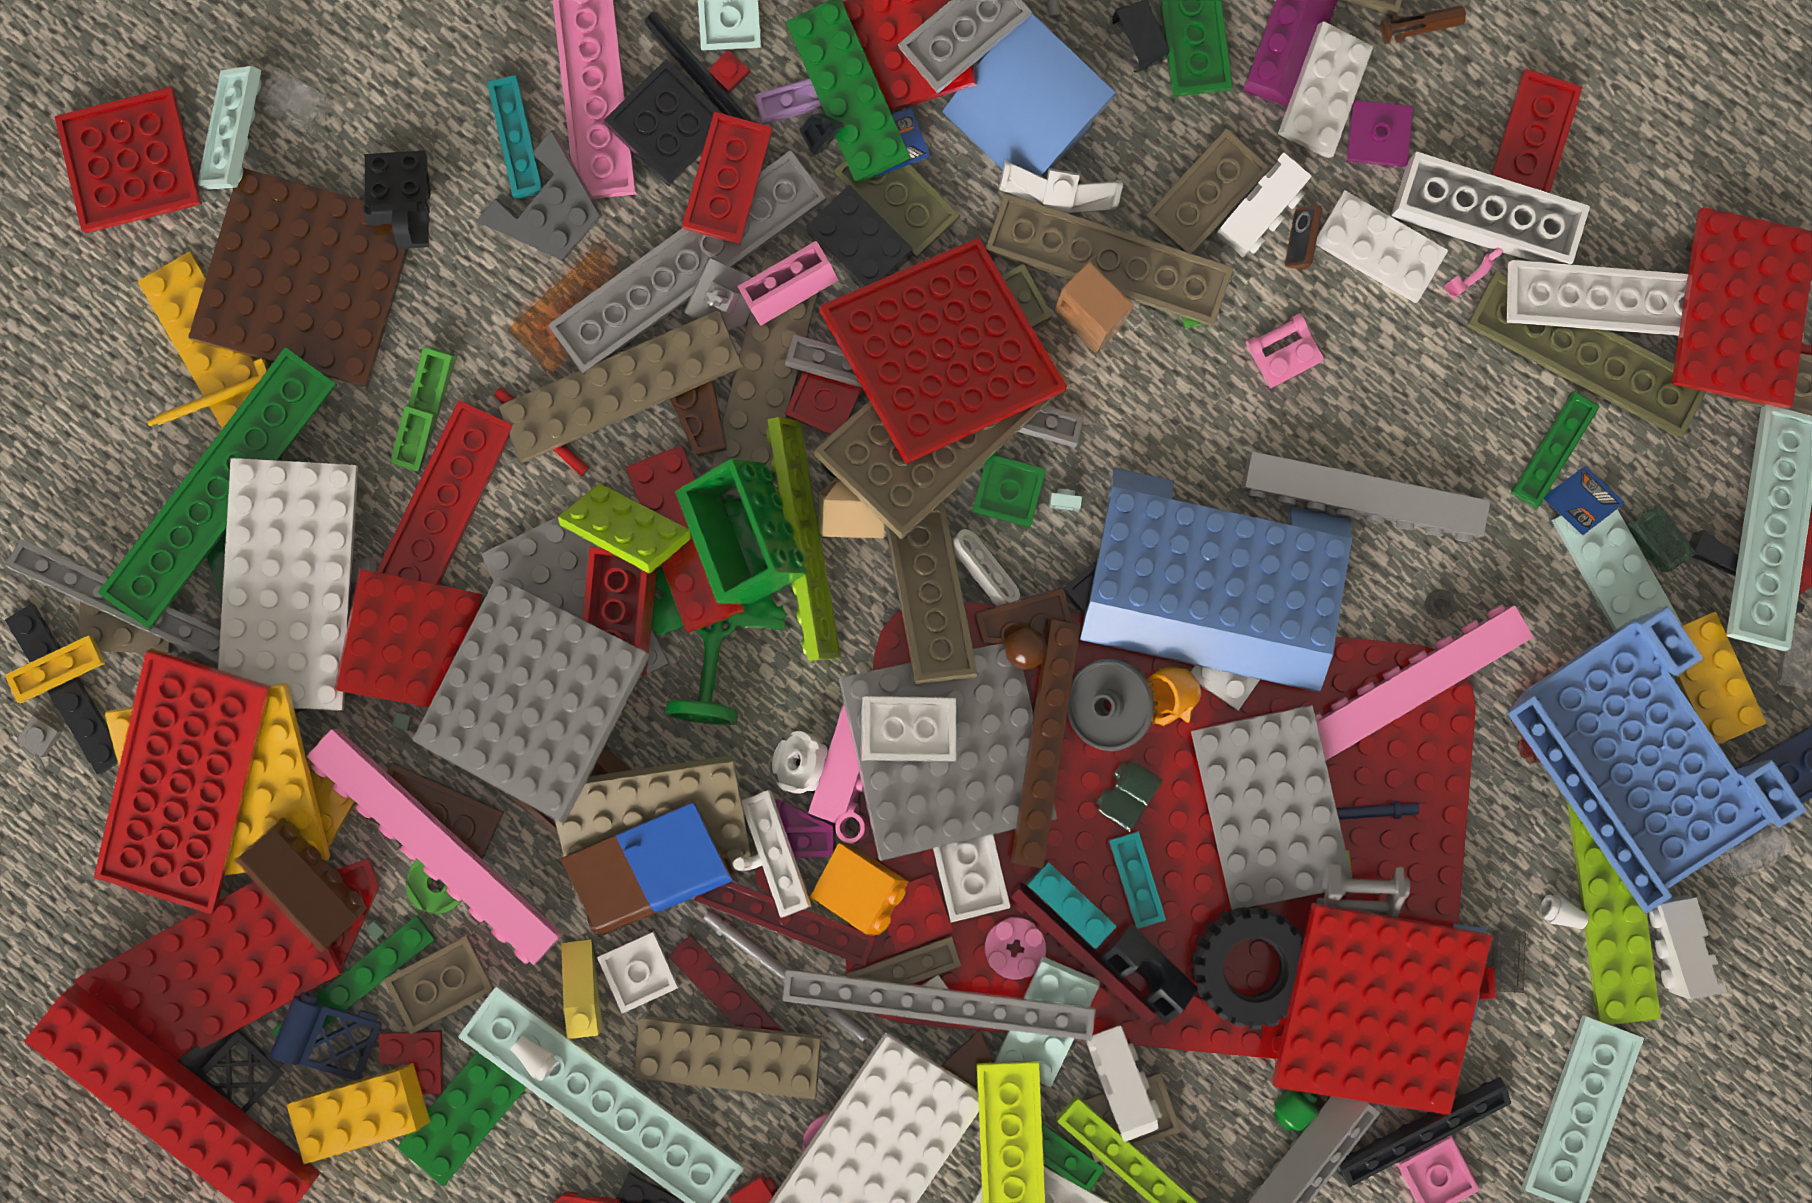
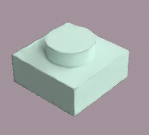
(1065, 500)

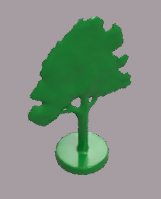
(760, 614)

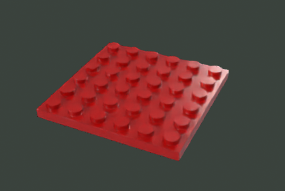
(942, 349)
(1381, 1009)

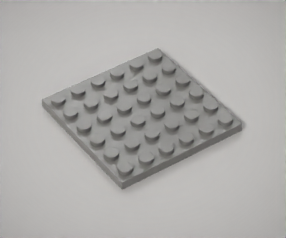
(531, 699)
(948, 802)

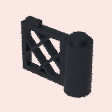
(203, 1060)

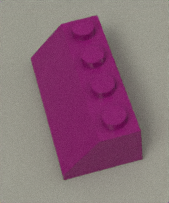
(1285, 47)

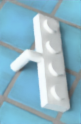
(773, 854)

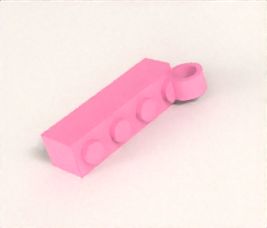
(840, 785)

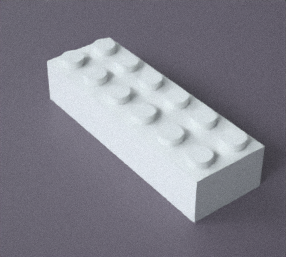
(1489, 210)

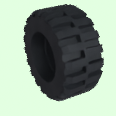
(1210, 958)

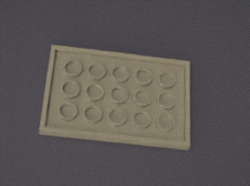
(631, 797)

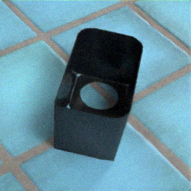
(1143, 33)

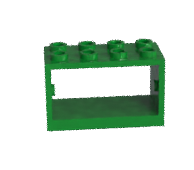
(717, 540)

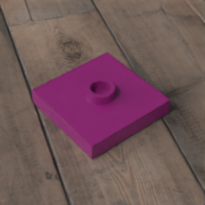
(1379, 133)

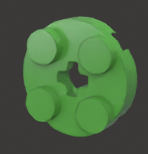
(424, 896)

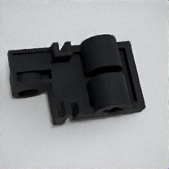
(399, 194)

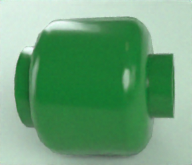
(1295, 1109)

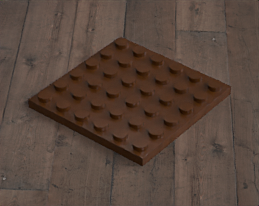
(300, 276)

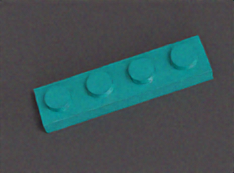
(515, 137)

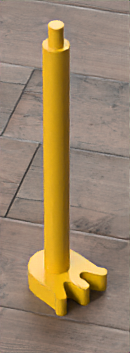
(261, 367)

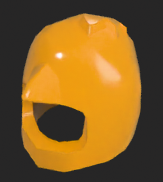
(1176, 693)

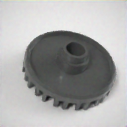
(1130, 701)

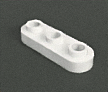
(984, 568)

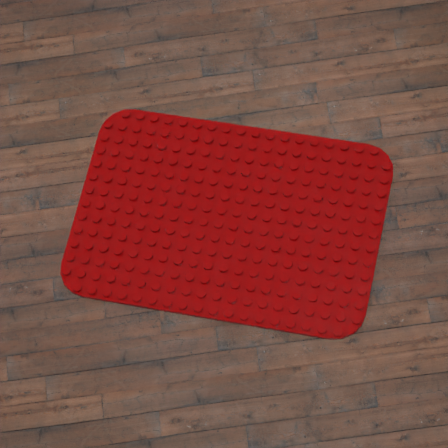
(1409, 760)

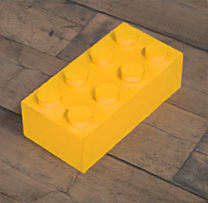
(358, 1113)

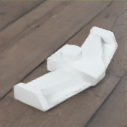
(1060, 190)

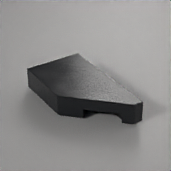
(820, 131)

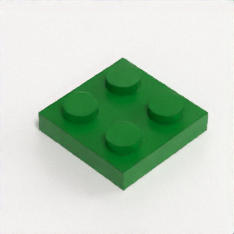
(1009, 491)

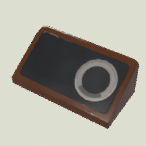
(1303, 237)

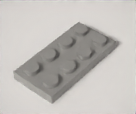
(960, 37)

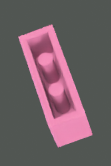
(788, 283)

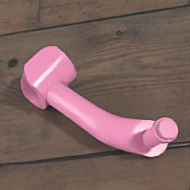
(1457, 286)

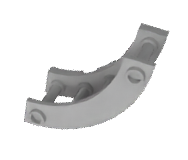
(1338, 885)

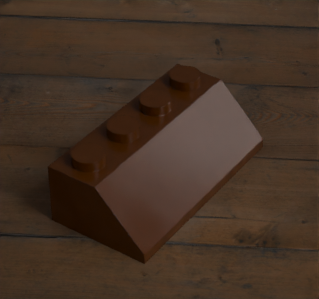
(302, 884)

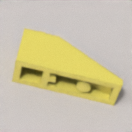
(580, 990)

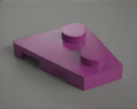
(806, 833)

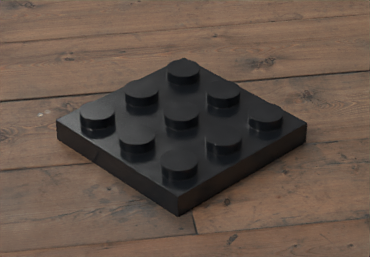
(664, 122)

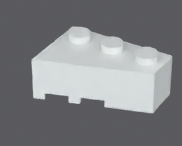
(1264, 206)
(1683, 949)
(1123, 1083)

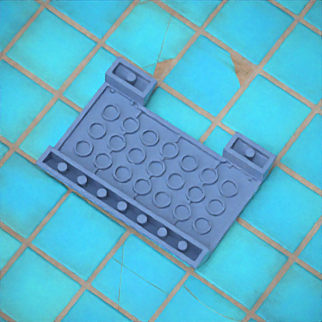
(1218, 584)
(1643, 760)

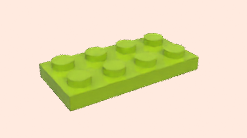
(624, 528)

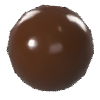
(1025, 648)

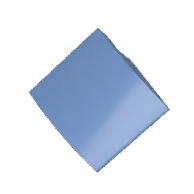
(1029, 100)

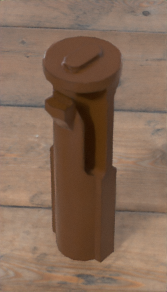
(1423, 22)

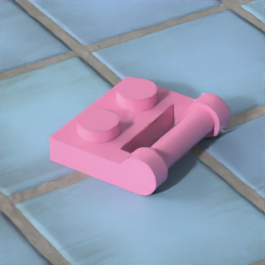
(1289, 360)

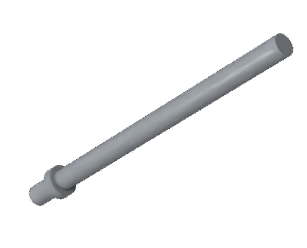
(724, 927)

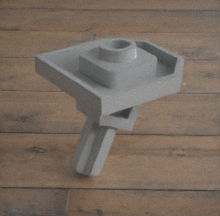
(719, 291)

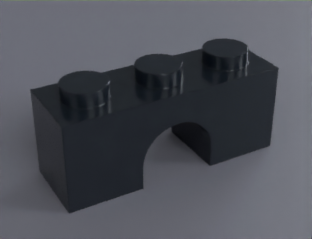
(1168, 986)

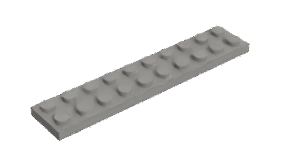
(670, 271)

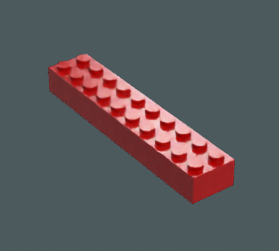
(168, 1102)

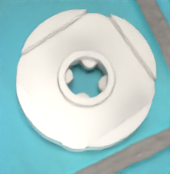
(806, 775)

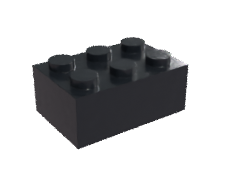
(859, 239)

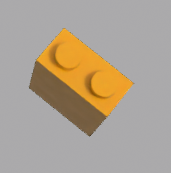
(859, 889)

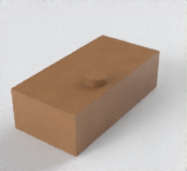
(1092, 307)

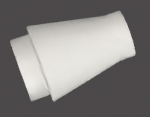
(1562, 912)
(535, 1058)

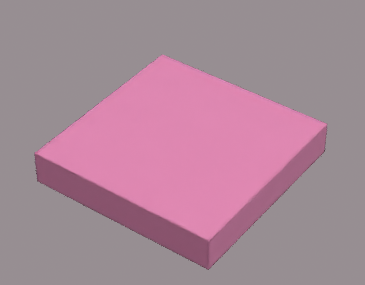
(1438, 1174)

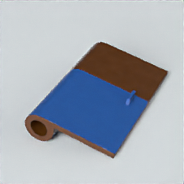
(647, 869)

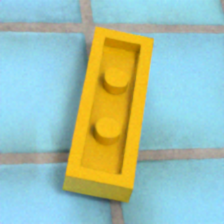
(55, 669)

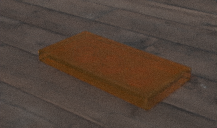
(580, 282)

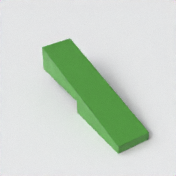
(423, 407)

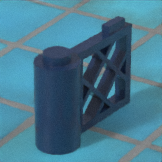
(301, 1029)

